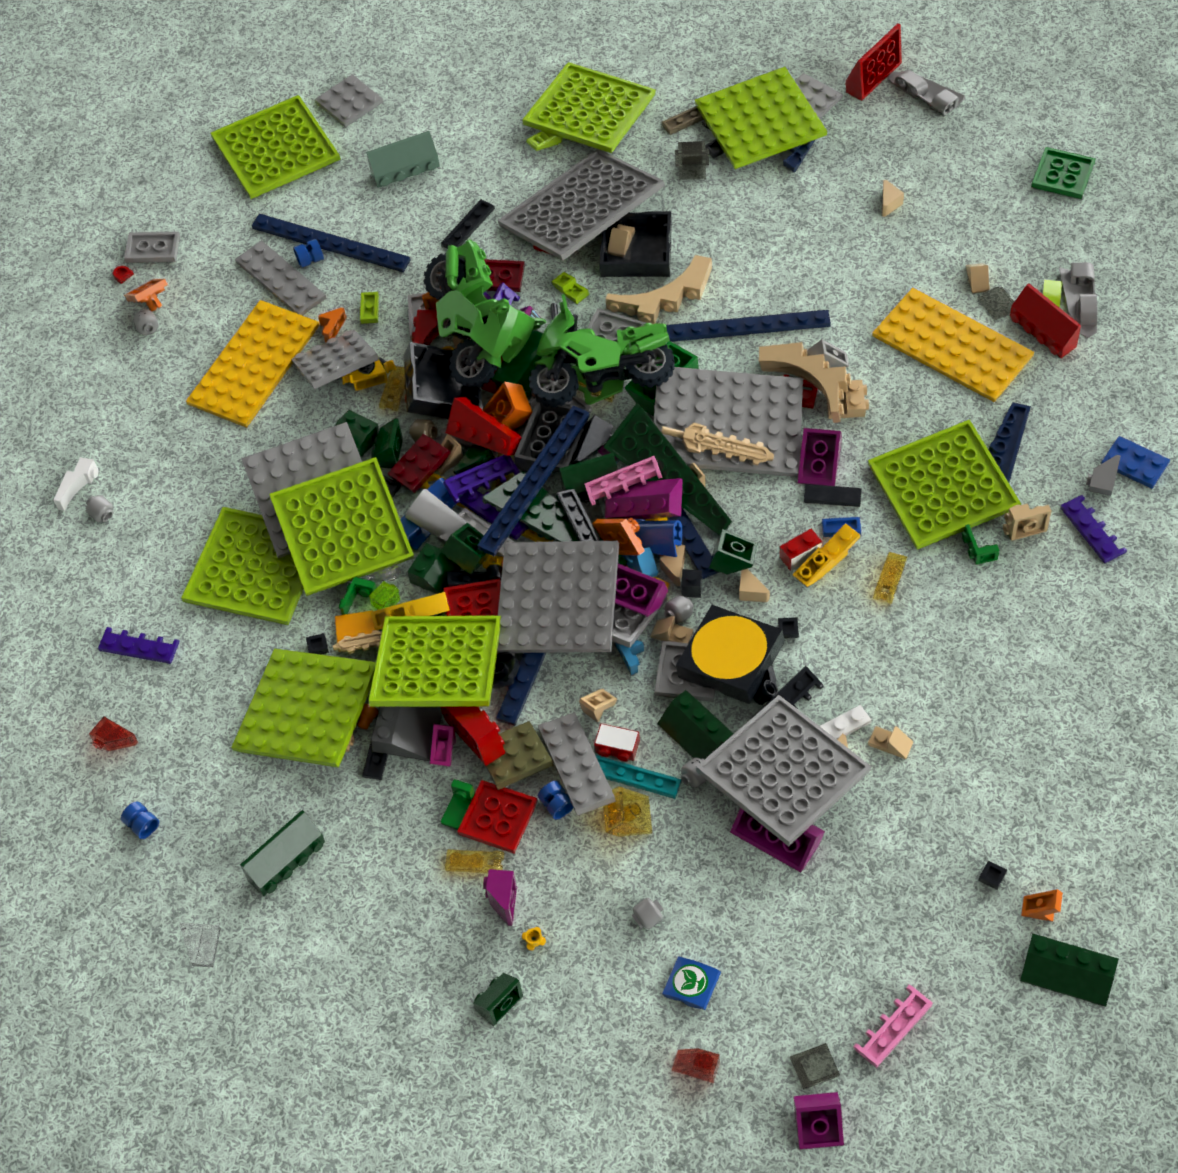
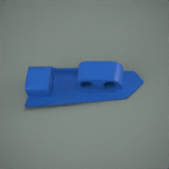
(417, 535)
(660, 536)

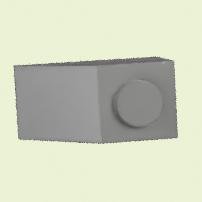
(832, 354)
(1104, 477)

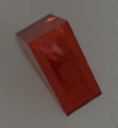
(111, 736)
(697, 1063)

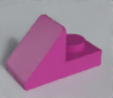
(442, 744)

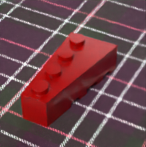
(478, 427)

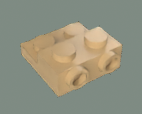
(854, 401)
(1024, 522)

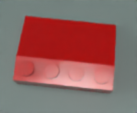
(875, 65)

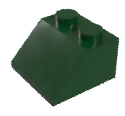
(388, 444)
(463, 548)
(732, 553)
(431, 569)
(498, 998)

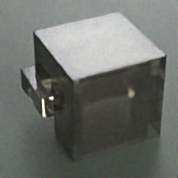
(692, 160)

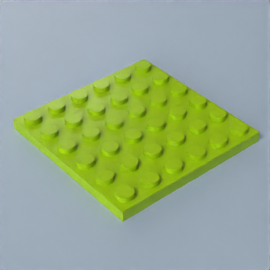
(589, 107)
(760, 117)
(275, 146)
(943, 484)
(341, 526)
(242, 571)
(435, 661)
(305, 707)

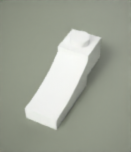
(73, 481)

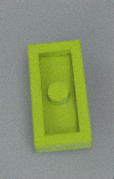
(369, 307)

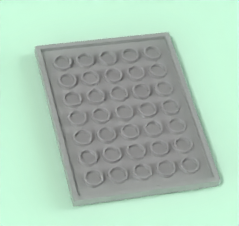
(580, 204)
(737, 405)

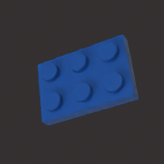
(1137, 462)

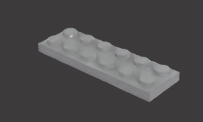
(280, 278)
(576, 763)

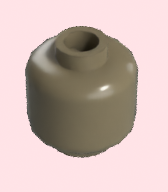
(422, 426)

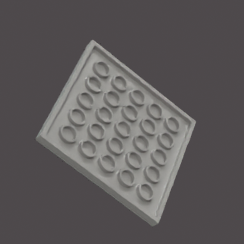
(294, 464)
(558, 596)
(783, 769)

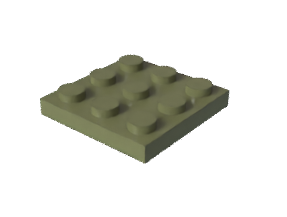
(522, 756)

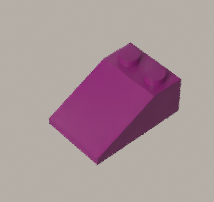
(819, 456)

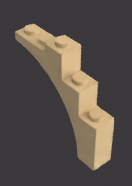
(669, 297)
(794, 360)

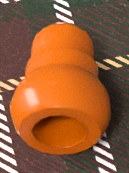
(367, 715)

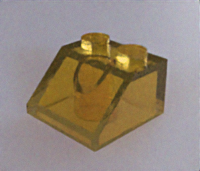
(628, 814)

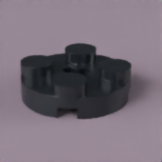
(508, 667)

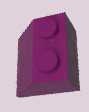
(501, 892)
(818, 1120)

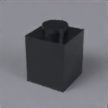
(691, 583)

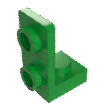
(980, 555)
(360, 586)
(459, 803)

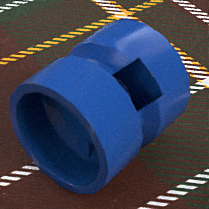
(308, 253)
(555, 799)
(139, 820)

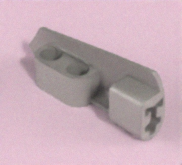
(935, 95)
(1081, 296)
(434, 516)

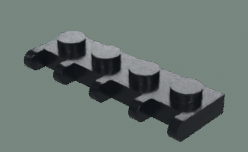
(797, 687)

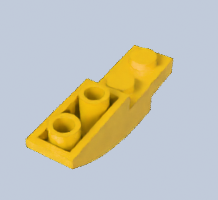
(827, 557)
(420, 607)

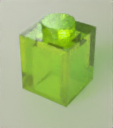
(384, 596)

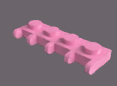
(622, 479)
(895, 1027)

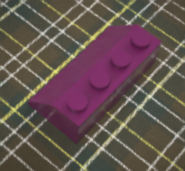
(646, 501)
(639, 591)
(795, 855)

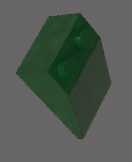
(362, 430)

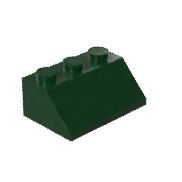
(578, 474)

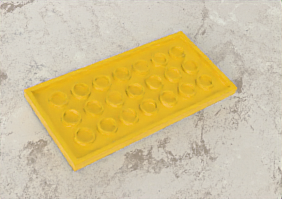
(953, 344)
(252, 363)

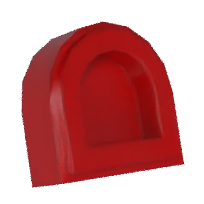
(122, 273)

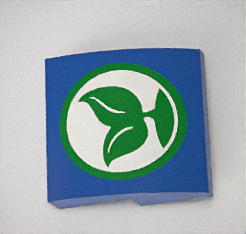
(691, 983)

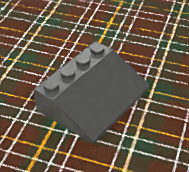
(538, 432)
(406, 731)

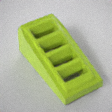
(545, 140)

